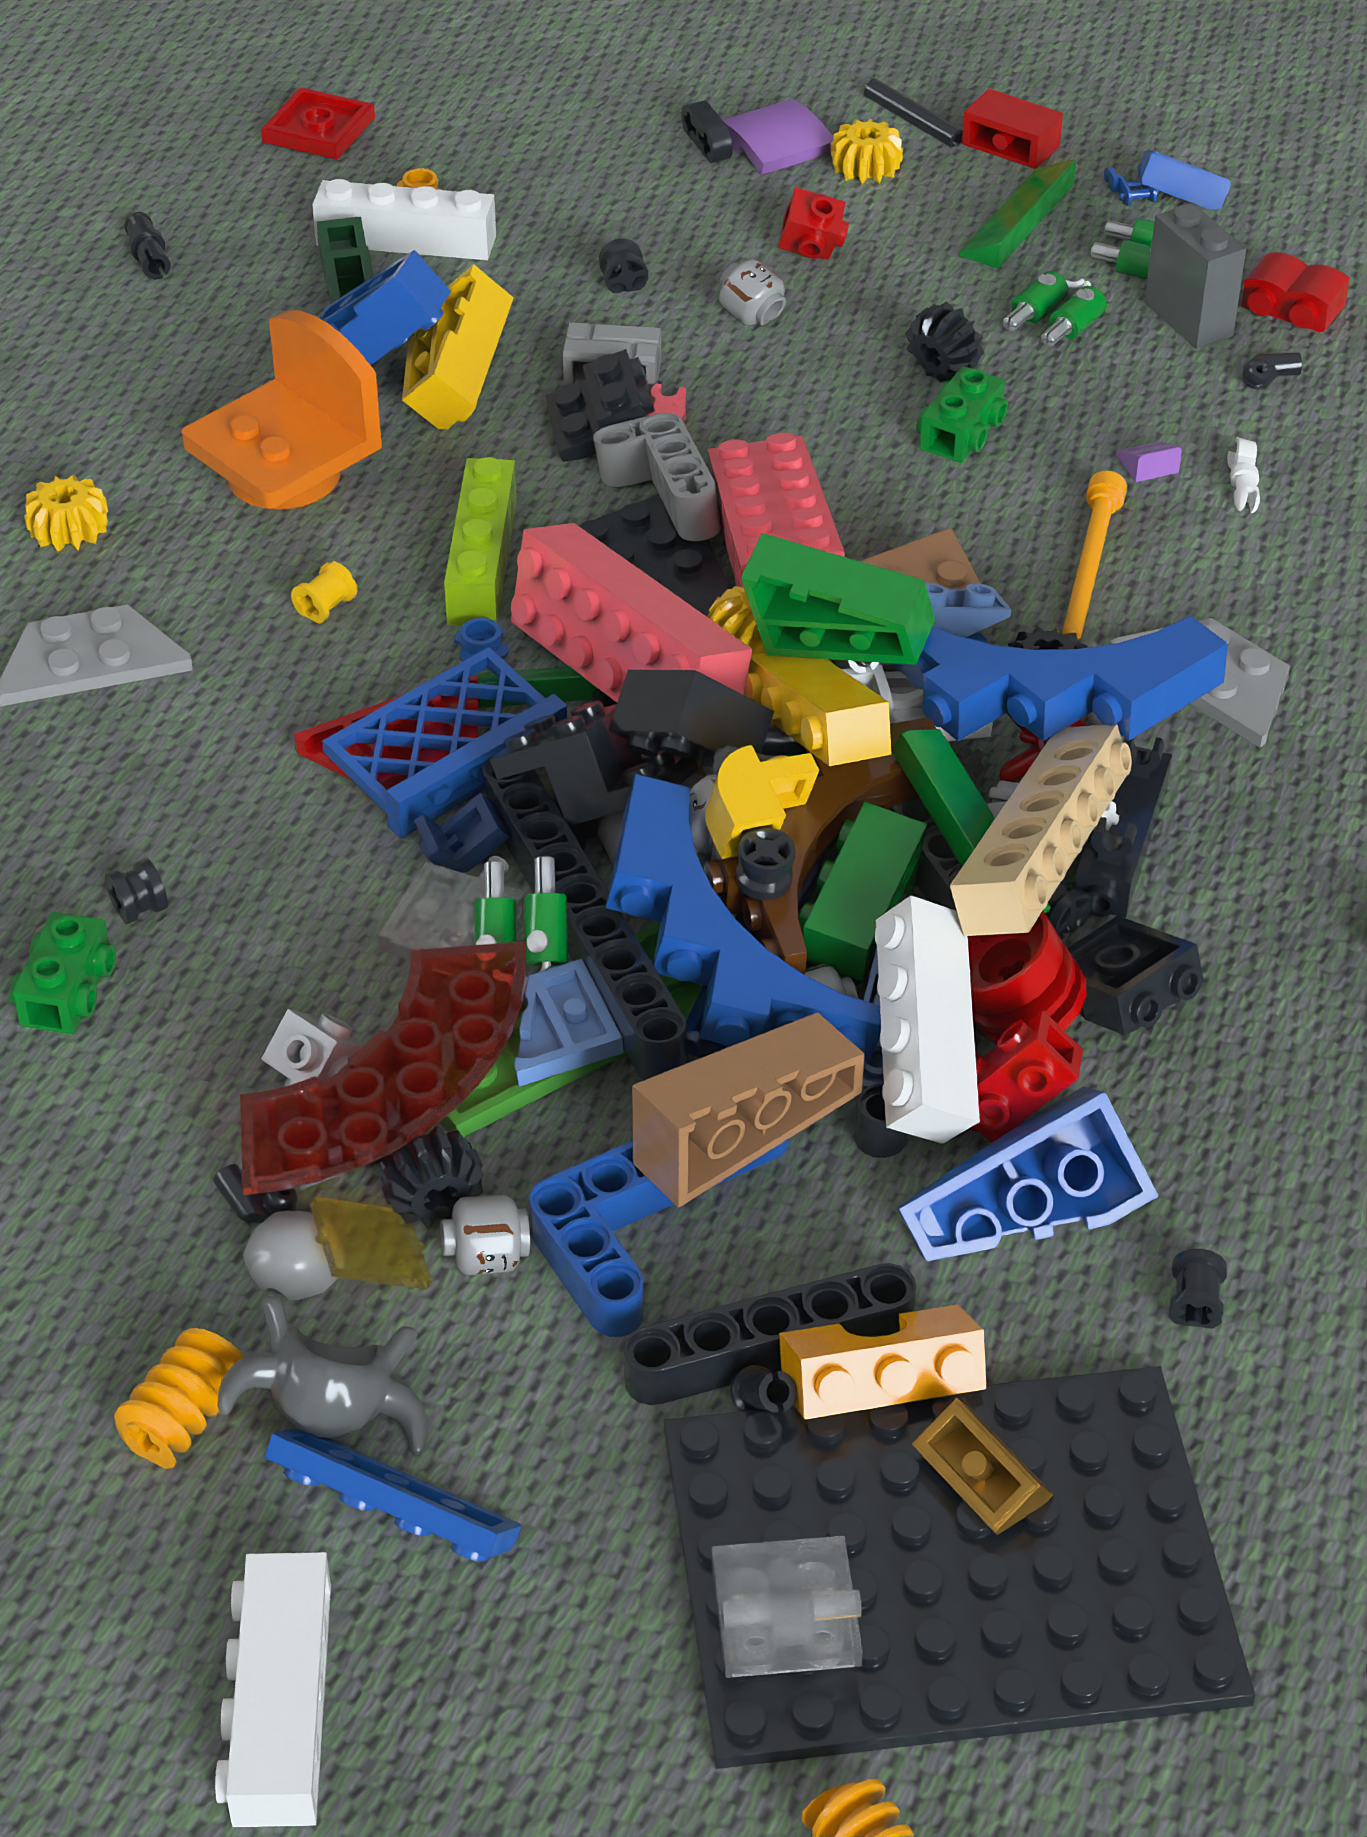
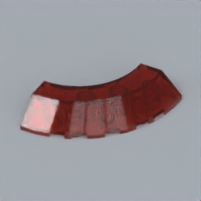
(400, 1083)

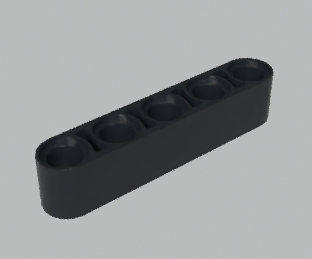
(712, 1345)

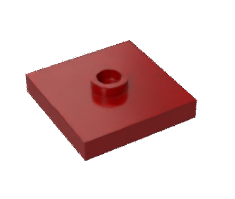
(318, 123)

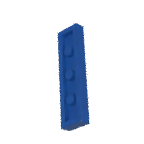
(414, 1503)

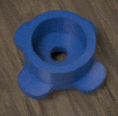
(478, 635)

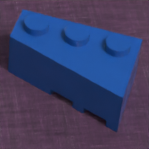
(389, 307)

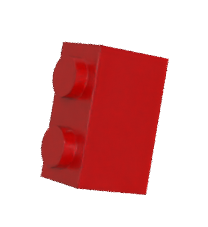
(1012, 128)

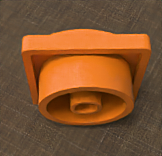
(303, 427)

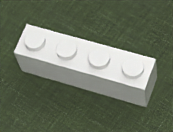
(412, 218)
(926, 1021)
(278, 1691)

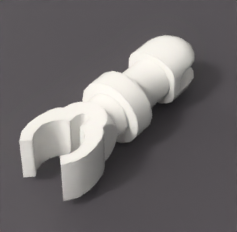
(1244, 474)

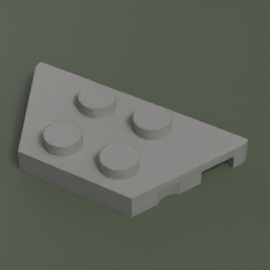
(88, 654)
(1250, 685)

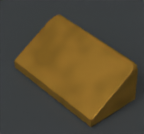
(981, 1467)

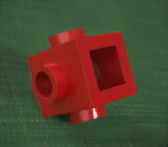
(813, 224)

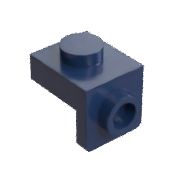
(464, 837)

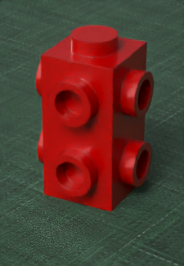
(1023, 1073)

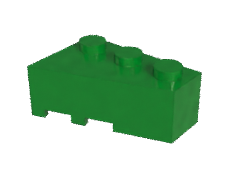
(834, 605)
(868, 879)

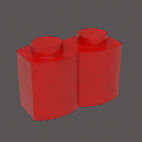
(1295, 292)

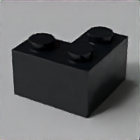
(686, 716)

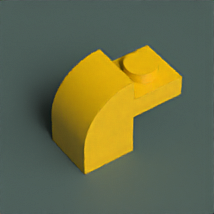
(755, 794)

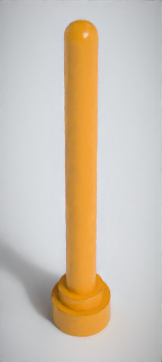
(1105, 496)

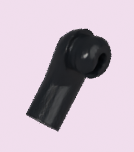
(1266, 367)
(252, 1207)

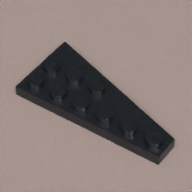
(650, 542)

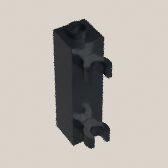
(1116, 856)

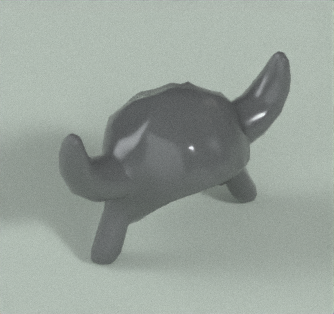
(325, 1385)

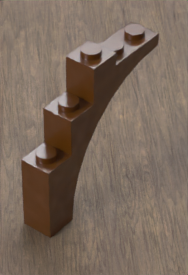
(814, 830)

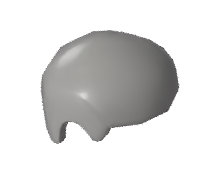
(287, 1257)

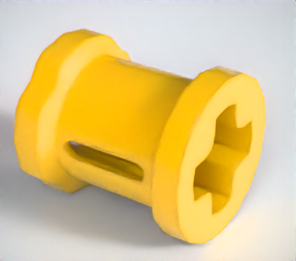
(324, 592)

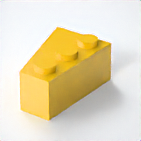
(454, 355)

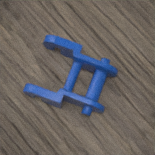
(1118, 184)

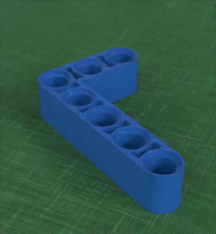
(575, 1225)

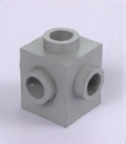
(310, 1046)

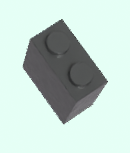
(1194, 275)

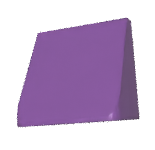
(1151, 460)

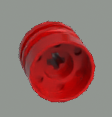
(1021, 976)

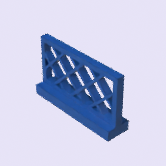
(456, 777)

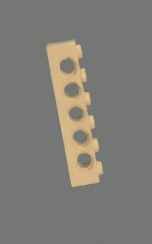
(1040, 830)

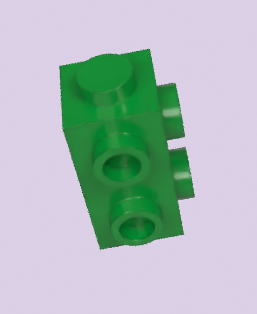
(962, 414)
(62, 973)

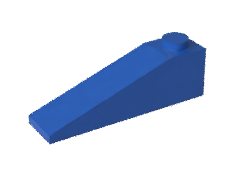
(1043, 1173)

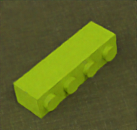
(480, 540)

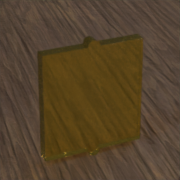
(369, 1243)

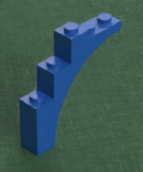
(1049, 690)
(702, 942)

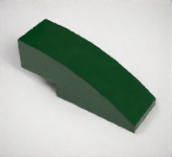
(343, 255)

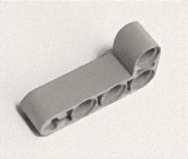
(663, 452)

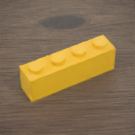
(821, 707)

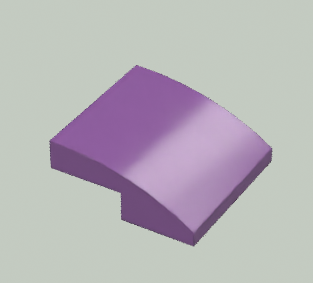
(779, 135)

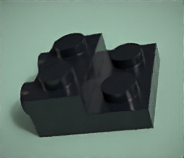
(608, 396)
(1134, 973)

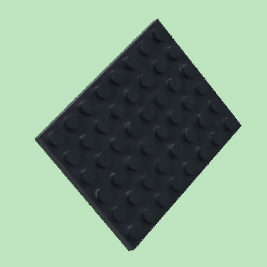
(1061, 1621)

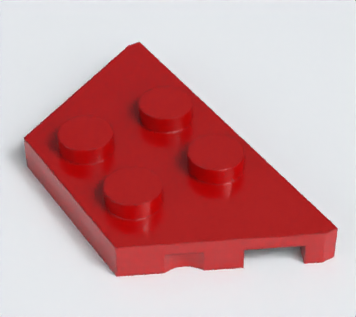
(310, 745)

